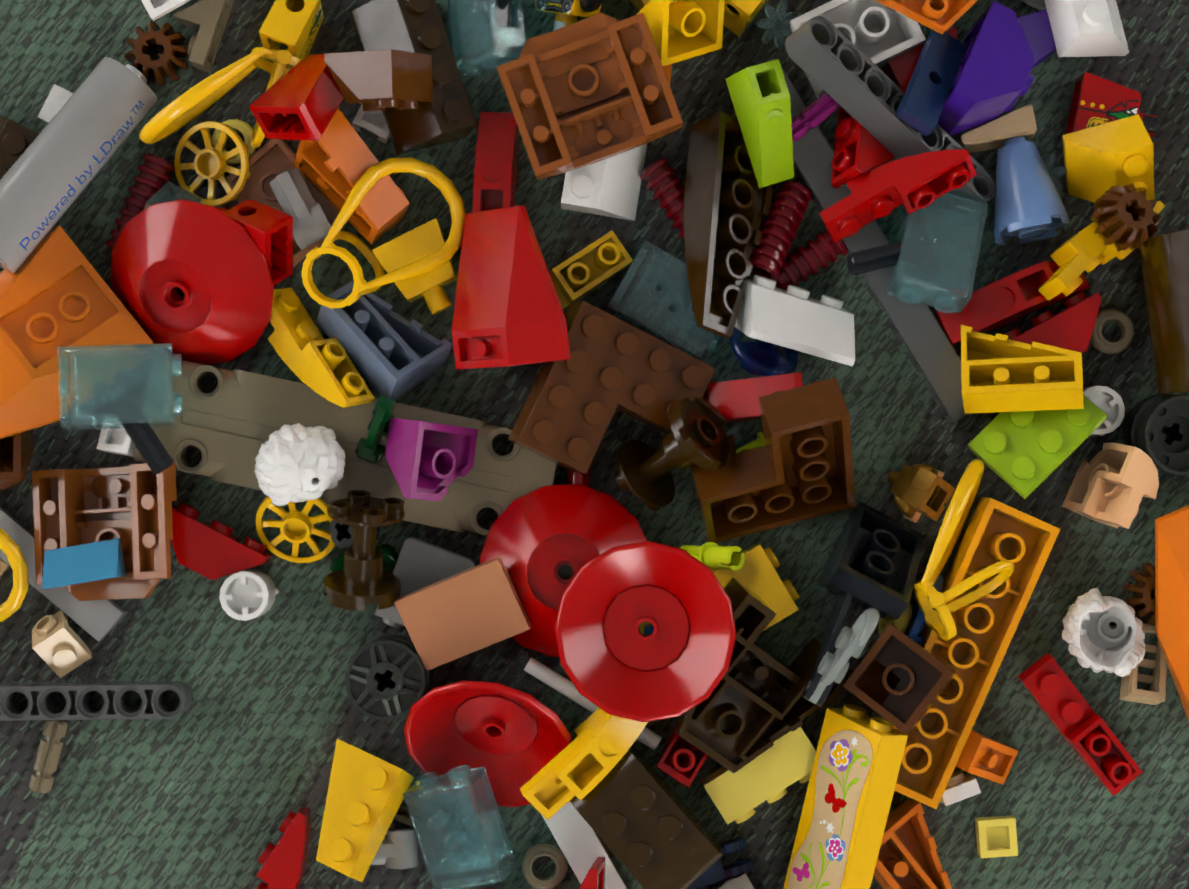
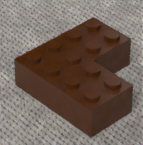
(607, 371)
(793, 477)

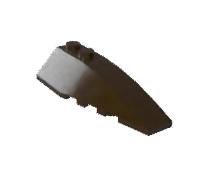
(720, 220)

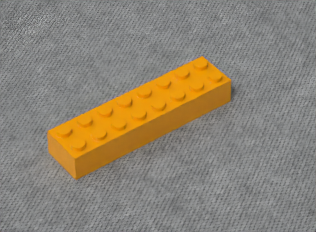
(980, 643)

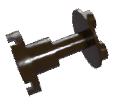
(694, 438)
(362, 577)

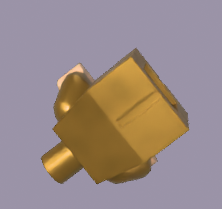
(920, 491)

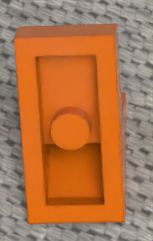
(986, 758)

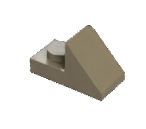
(210, 19)

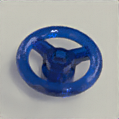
(761, 358)

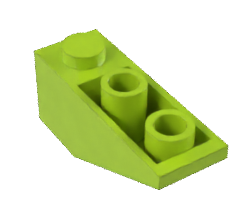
(765, 120)

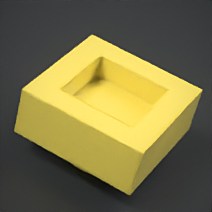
(996, 836)

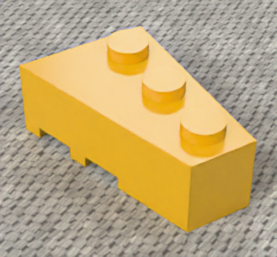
(1017, 375)
(358, 809)

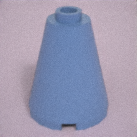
(1025, 195)

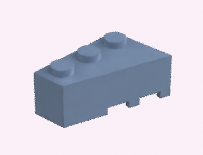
(382, 344)

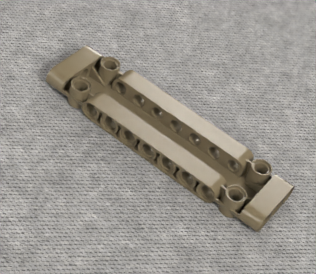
(251, 406)

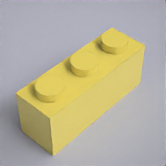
(762, 778)

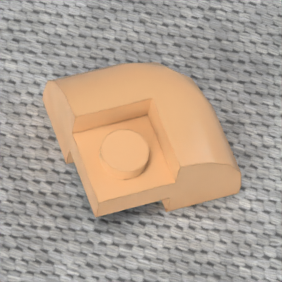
(1113, 485)

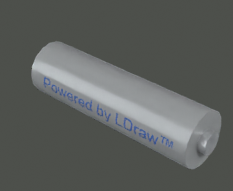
(69, 156)

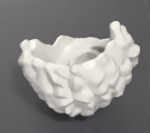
(296, 457)
(1096, 641)

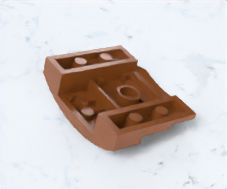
(589, 93)
(105, 505)

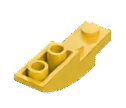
(1081, 254)
(589, 269)
(314, 360)
(583, 763)

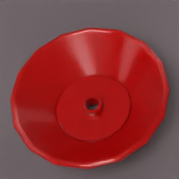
(214, 266)
(550, 530)
(637, 672)
(488, 728)

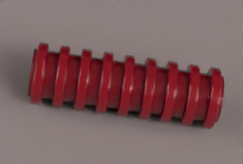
(149, 181)
(667, 190)
(780, 229)
(809, 259)

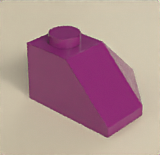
(428, 456)

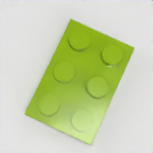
(1032, 444)

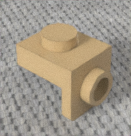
(59, 644)

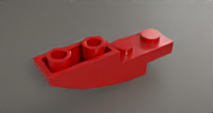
(495, 162)
(906, 181)
(1004, 301)
(1079, 724)
(286, 861)

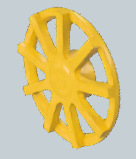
(212, 162)
(295, 528)

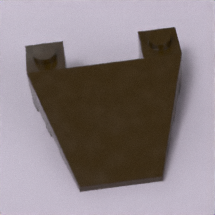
(757, 694)

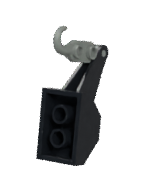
(875, 570)

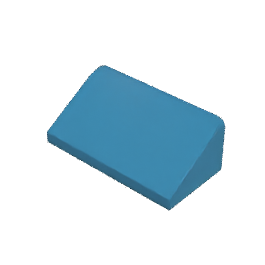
(83, 563)

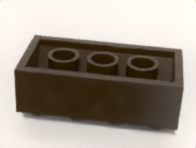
(418, 29)

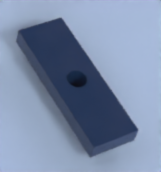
(931, 82)

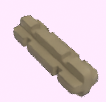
(48, 756)

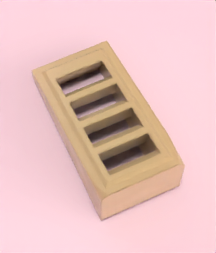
(993, 134)
(1157, 691)

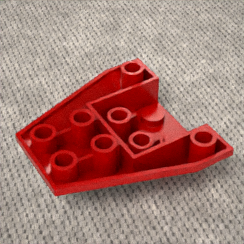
(505, 295)

